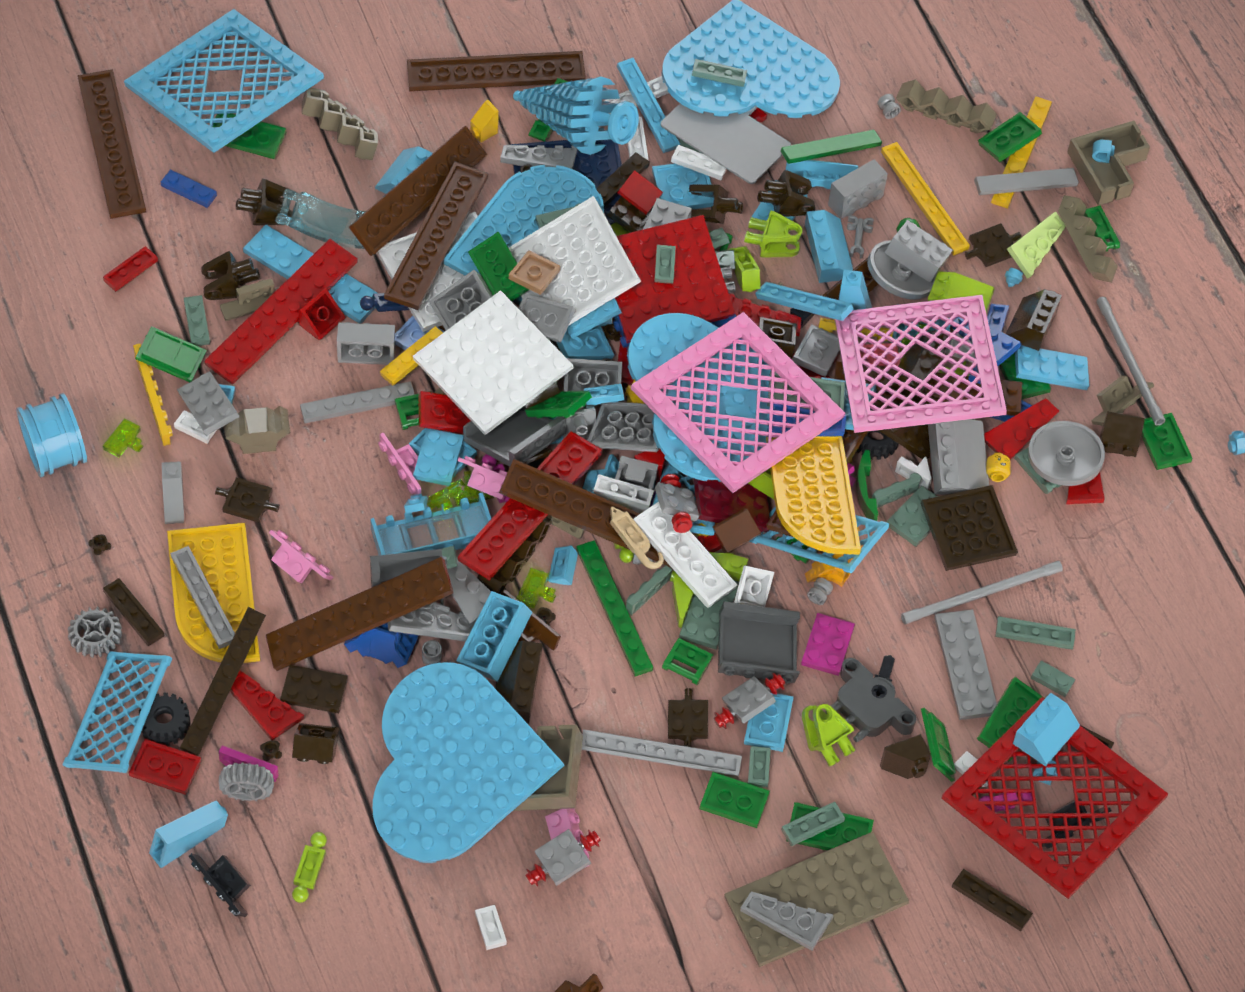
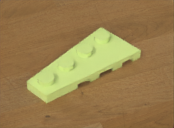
(1036, 243)

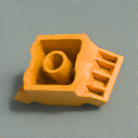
(828, 572)

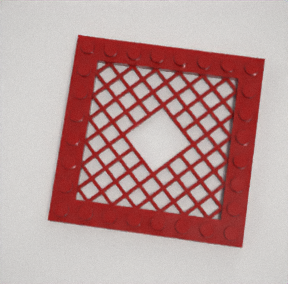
(1062, 877)

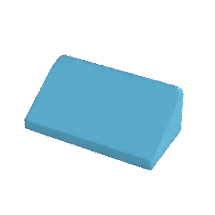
(563, 565)

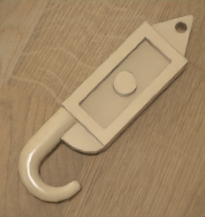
(633, 537)

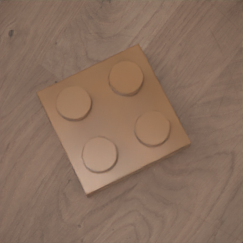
(534, 272)

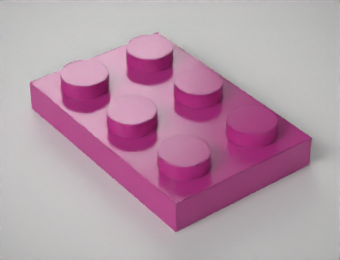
(827, 644)

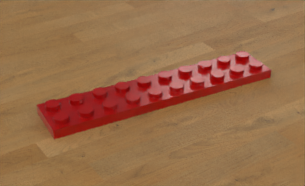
(279, 312)
(516, 520)

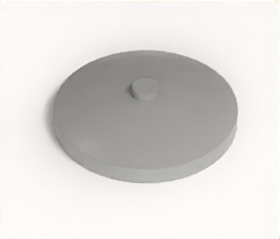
(895, 276)
(1066, 453)

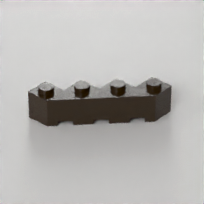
(512, 566)

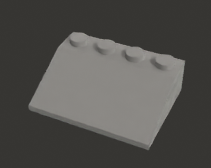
(460, 299)
(624, 427)
(958, 456)

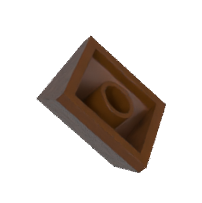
(736, 531)

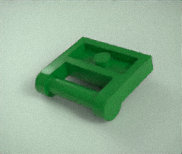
(406, 407)
(689, 655)

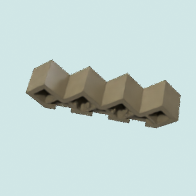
(936, 104)
(334, 117)
(1082, 232)

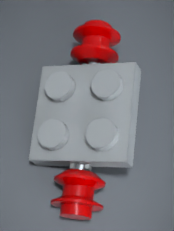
(677, 502)
(749, 700)
(562, 857)

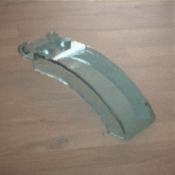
(319, 219)

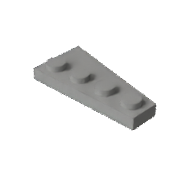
(550, 157)
(468, 592)
(792, 921)

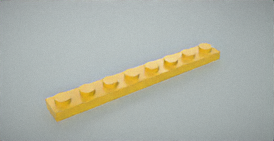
(1019, 159)
(925, 198)

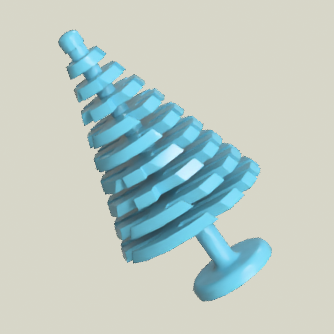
(578, 110)

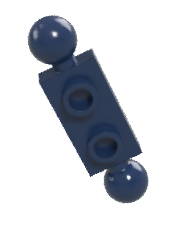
(381, 304)

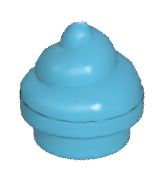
(1013, 277)

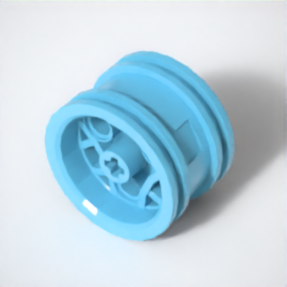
(51, 435)

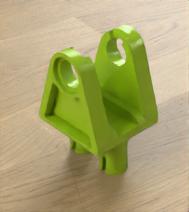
(775, 235)
(826, 731)

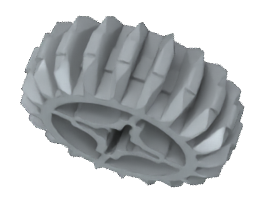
(94, 638)
(246, 782)

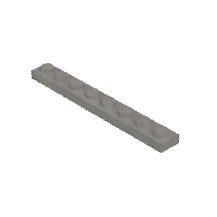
(661, 752)

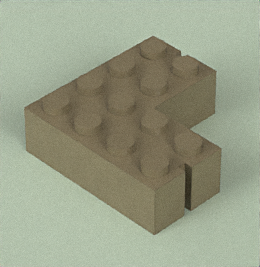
(1109, 179)
(561, 788)

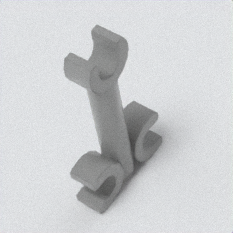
(859, 225)

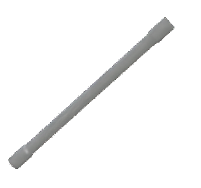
(1154, 409)
(918, 613)

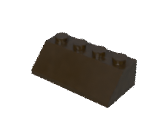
(1034, 318)
(920, 363)
(520, 677)

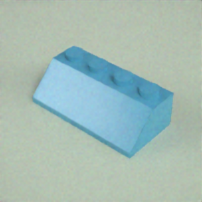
(827, 245)
(494, 635)

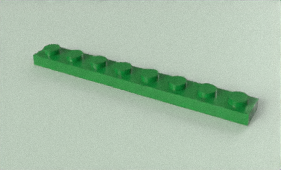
(614, 608)

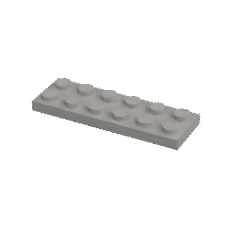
(965, 664)

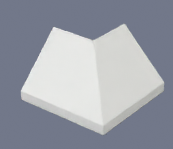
(754, 586)

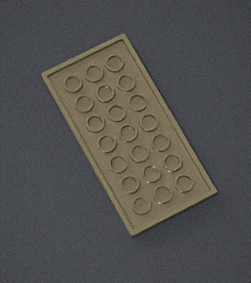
(844, 881)

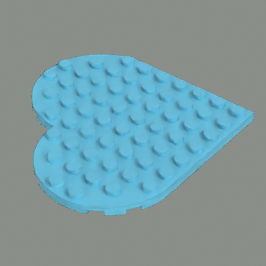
(781, 68)
(515, 209)
(662, 340)
(456, 765)

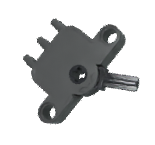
(861, 701)

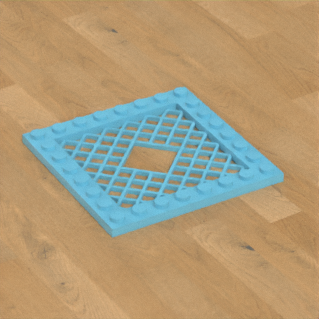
(145, 81)

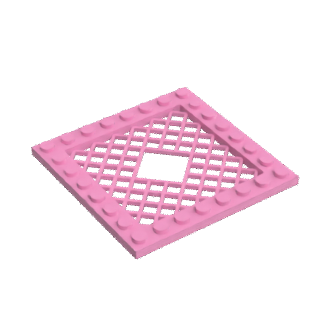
(967, 308)
(733, 473)

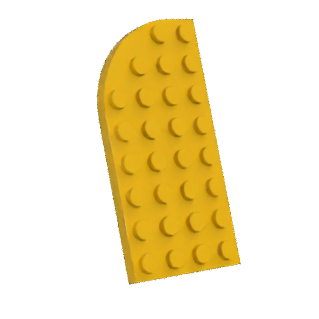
(816, 496)
(226, 566)

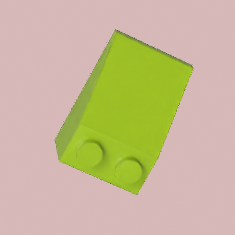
(954, 285)

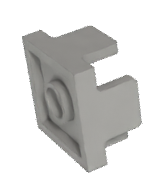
(637, 472)

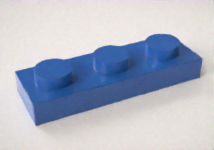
(188, 188)

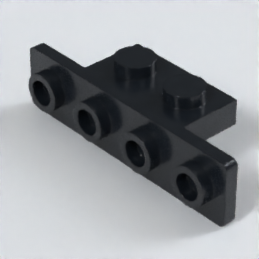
(1070, 808)
(225, 879)

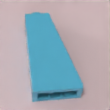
(854, 290)
(186, 832)

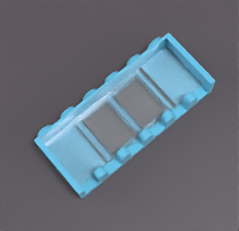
(432, 530)

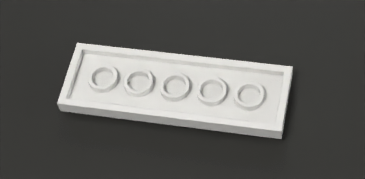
(686, 556)

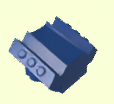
(384, 645)

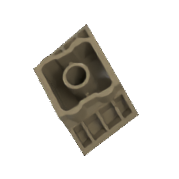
(258, 429)

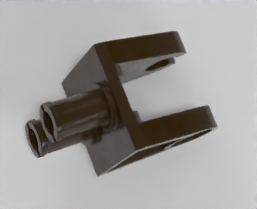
(787, 195)
(264, 203)
(721, 204)
(229, 276)

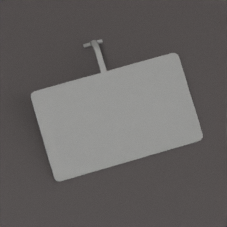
(731, 140)

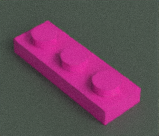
(230, 756)

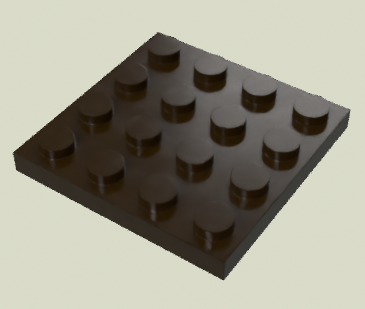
(969, 527)

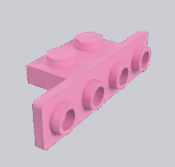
(404, 460)
(484, 478)
(294, 561)
(563, 820)

